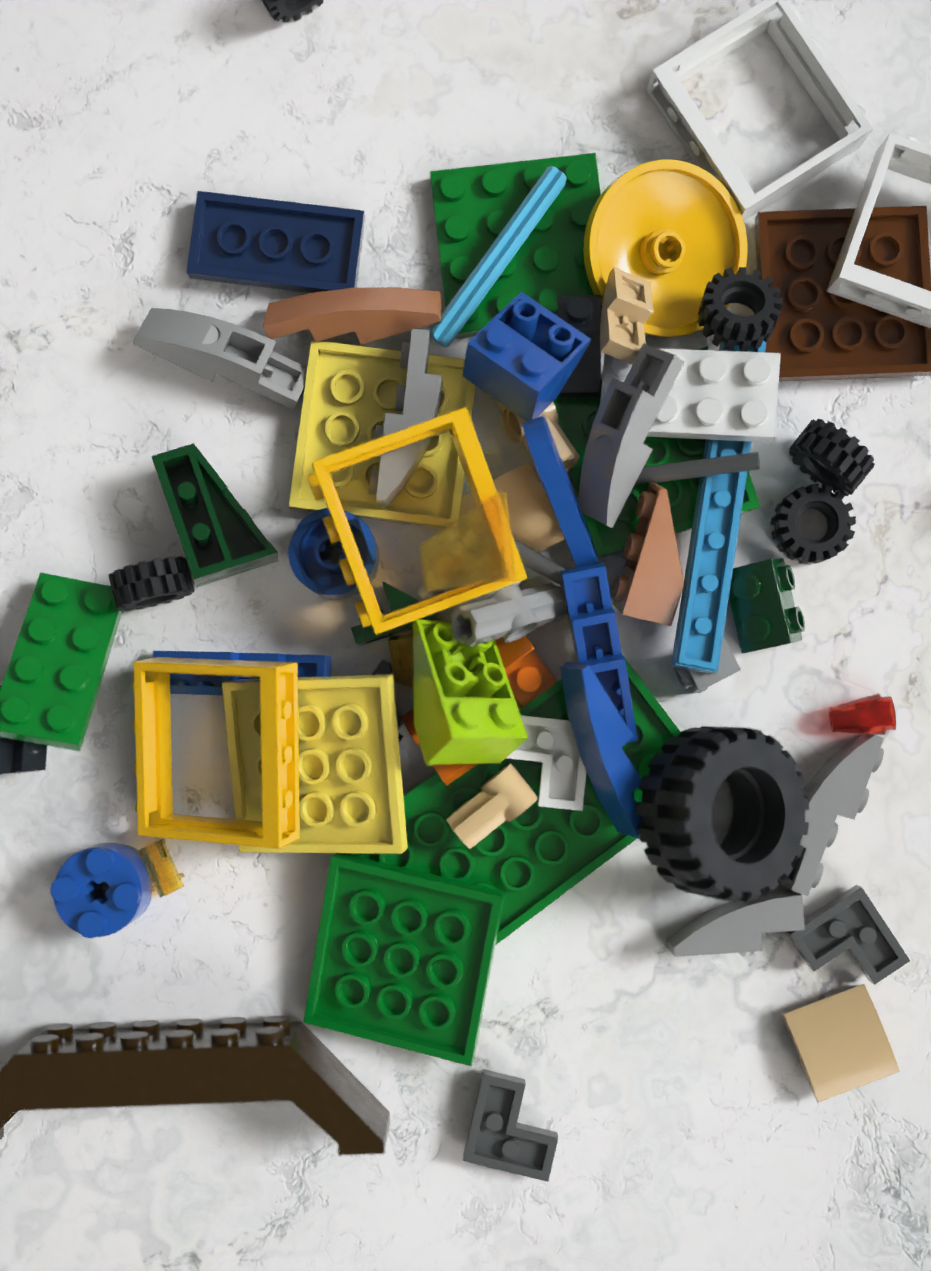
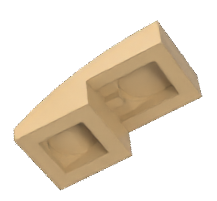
(623, 314)

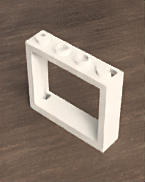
(811, 67)
(868, 286)

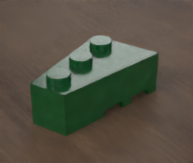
(209, 520)

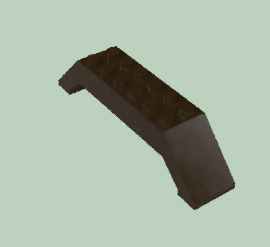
(194, 1066)

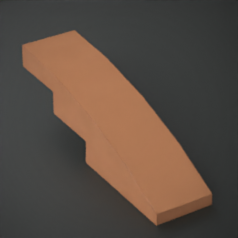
(367, 311)

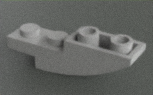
(222, 348)
(419, 404)
(617, 435)
(833, 791)

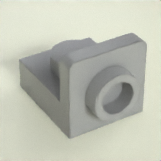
(699, 681)

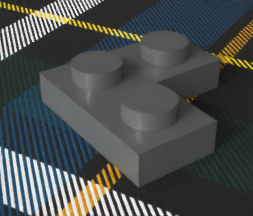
(851, 925)
(496, 1136)

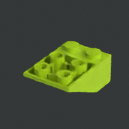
(462, 699)

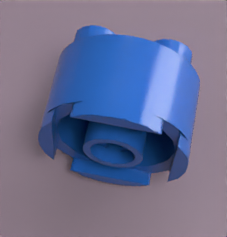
(312, 544)
(79, 894)

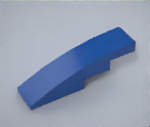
(597, 635)
(212, 684)
(599, 739)

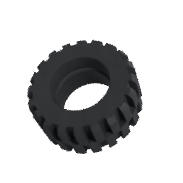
(765, 819)

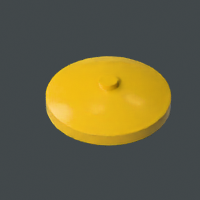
(670, 229)

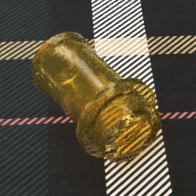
(161, 868)

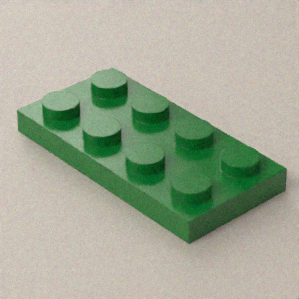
(58, 662)

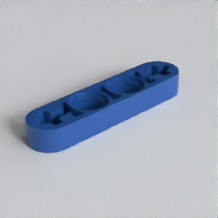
(560, 491)

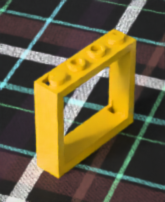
(338, 529)
(278, 754)

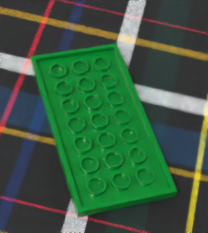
(543, 847)

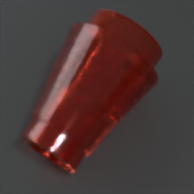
(864, 716)

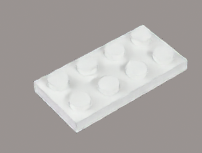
(714, 395)

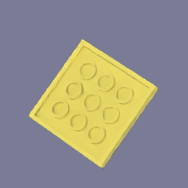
(344, 401)
(346, 763)

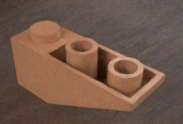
(652, 569)

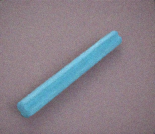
(498, 256)

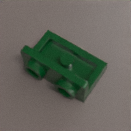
(765, 605)

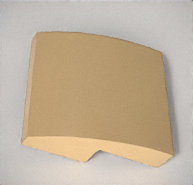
(528, 506)
(841, 1043)

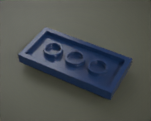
(275, 243)

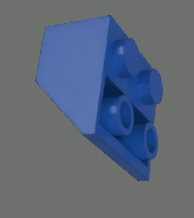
(524, 356)

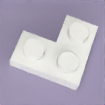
(562, 767)

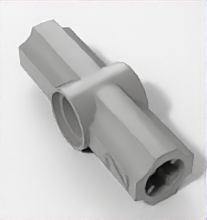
(508, 614)

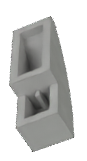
(739, 925)

